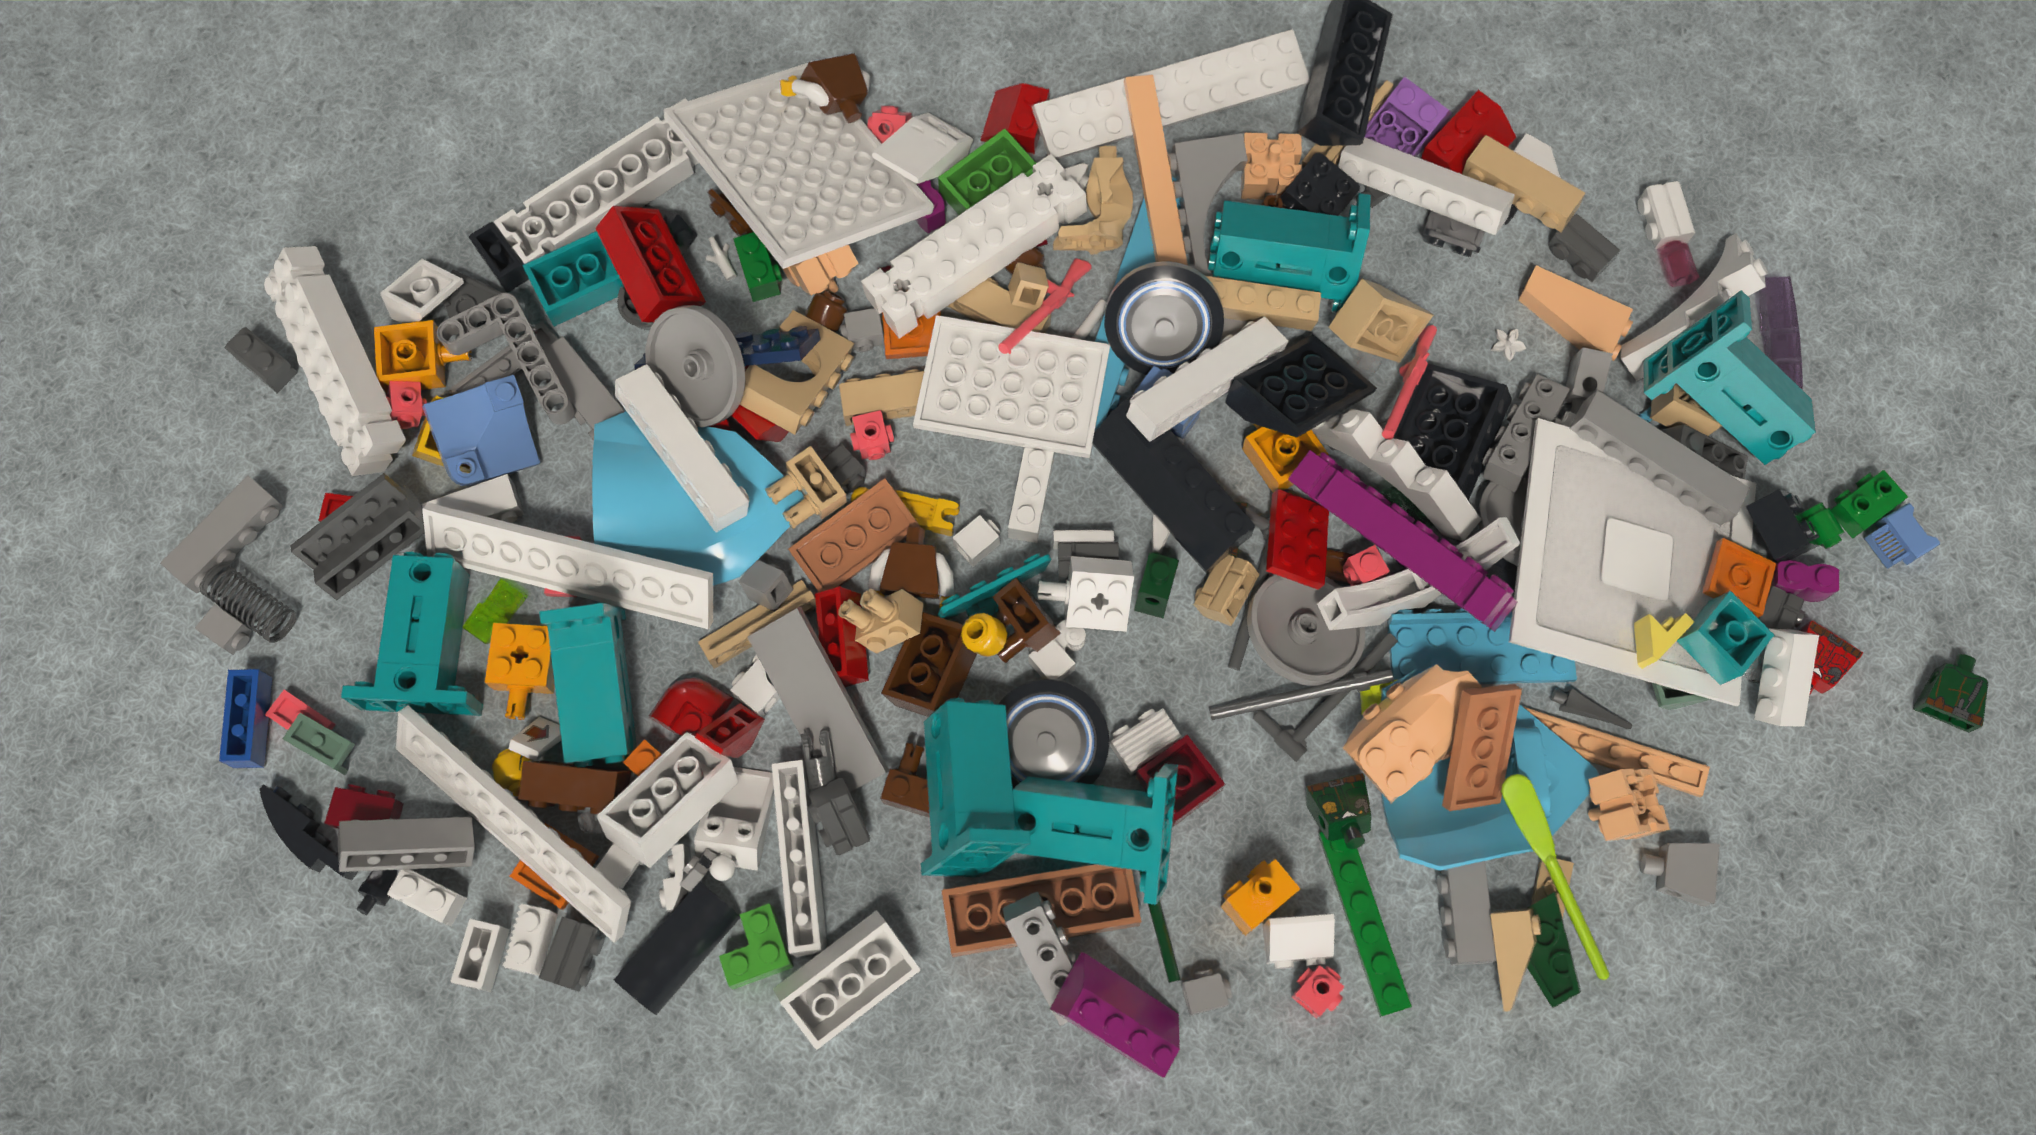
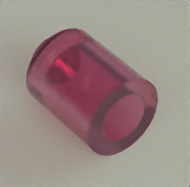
(1679, 264)

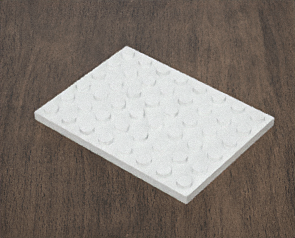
(793, 170)

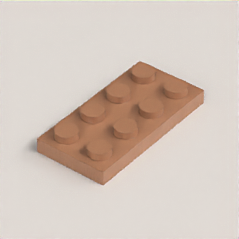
(853, 537)
(1481, 746)

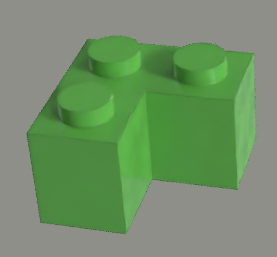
(763, 956)

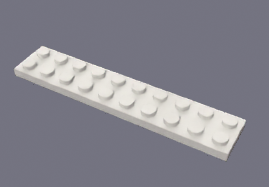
(1183, 93)
(571, 565)
(513, 824)

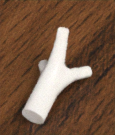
(721, 259)

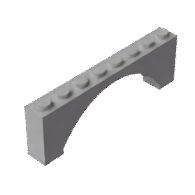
(1200, 173)

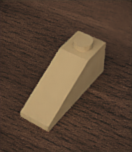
(1514, 942)

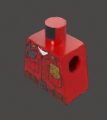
(1832, 658)

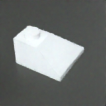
(419, 291)

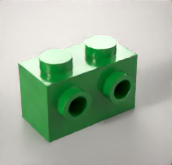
(757, 267)
(1868, 503)

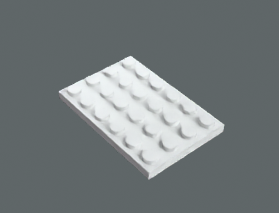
(1033, 398)

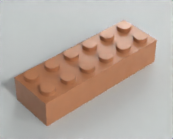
(1083, 900)

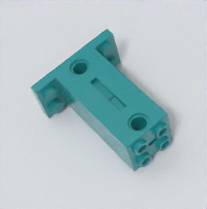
(1291, 247)
(1734, 381)
(420, 641)
(591, 683)
(969, 790)
(1102, 825)

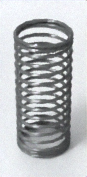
(203, 590)

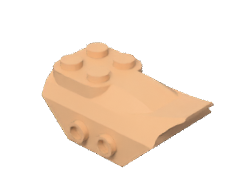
(1409, 730)

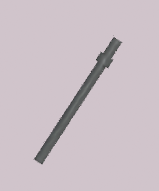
(1360, 681)

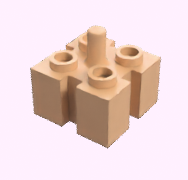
(1270, 164)
(818, 272)
(1627, 804)

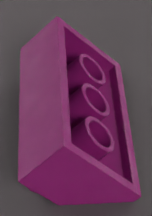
(1119, 1015)

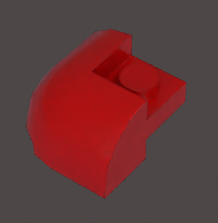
(690, 706)

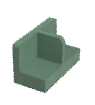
(319, 742)

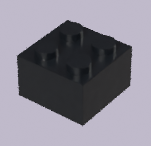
(1783, 525)

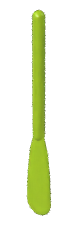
(1532, 822)

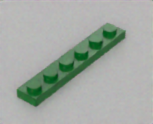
(1366, 927)

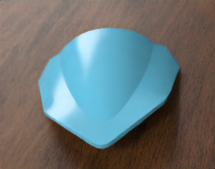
(649, 513)
(1450, 839)

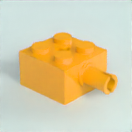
(412, 354)
(1275, 467)
(505, 671)
(1260, 897)

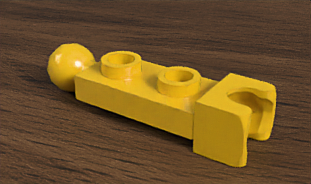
(926, 510)

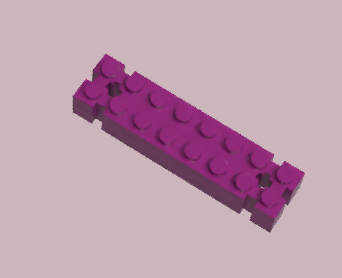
(1406, 542)

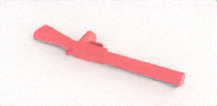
(1057, 298)
(1412, 374)

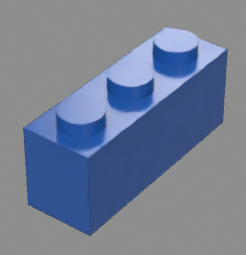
(245, 718)

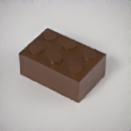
(929, 667)
(569, 786)

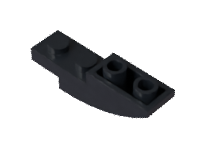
(296, 830)

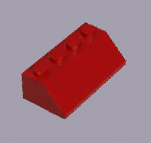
(648, 261)

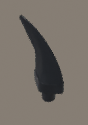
(376, 889)

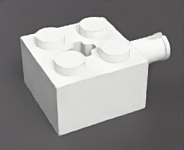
(1081, 593)

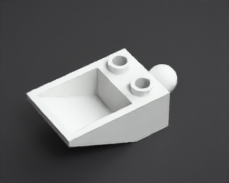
(923, 148)
(737, 824)

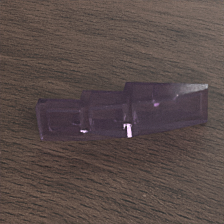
(1781, 327)

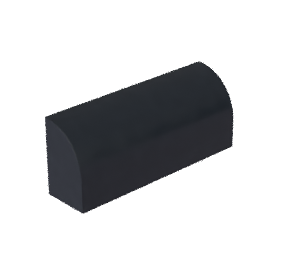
(677, 948)

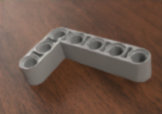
(523, 347)

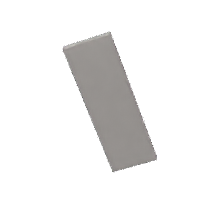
(817, 696)

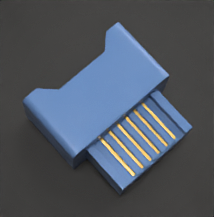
(1900, 538)

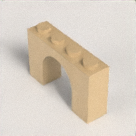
(793, 403)

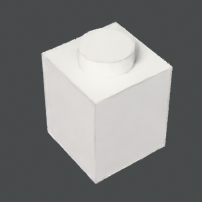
(977, 540)

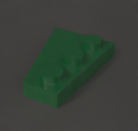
(1552, 957)

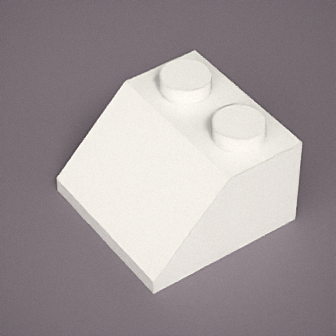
(1299, 940)

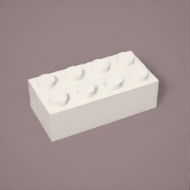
(667, 799)
(846, 980)

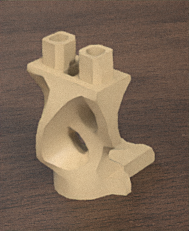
(1108, 201)

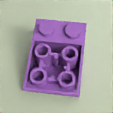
(1407, 119)

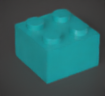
(1725, 638)

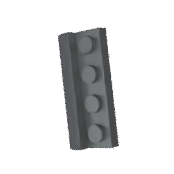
(361, 535)

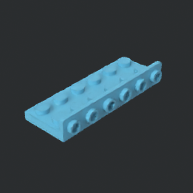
(1464, 643)

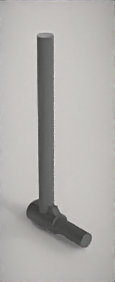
(1243, 635)
(1294, 741)

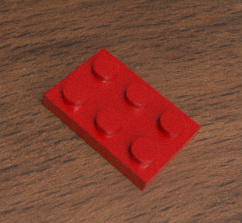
(1297, 539)

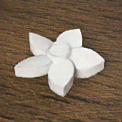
(1508, 343)

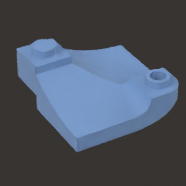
(482, 430)

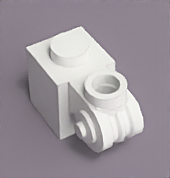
(1052, 660)

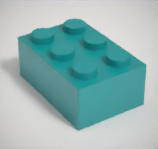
(574, 278)

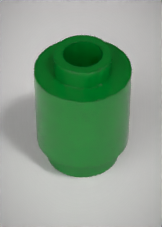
(1826, 525)

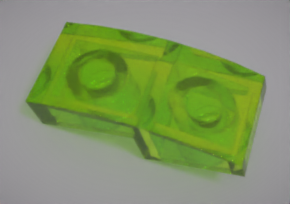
(497, 608)

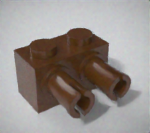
(1026, 615)
(905, 788)

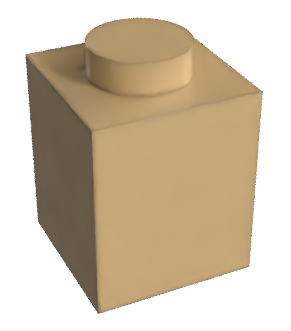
(1028, 286)

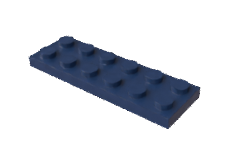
(771, 346)

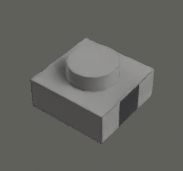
(696, 869)

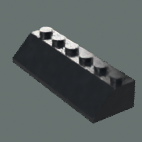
(1345, 73)
(1174, 488)

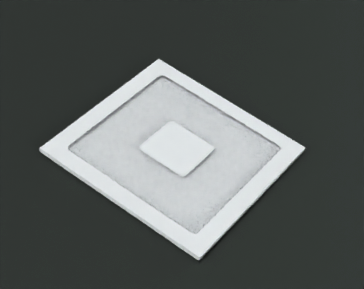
(1607, 552)

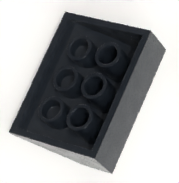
(1297, 388)
(1454, 422)

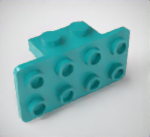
(981, 595)

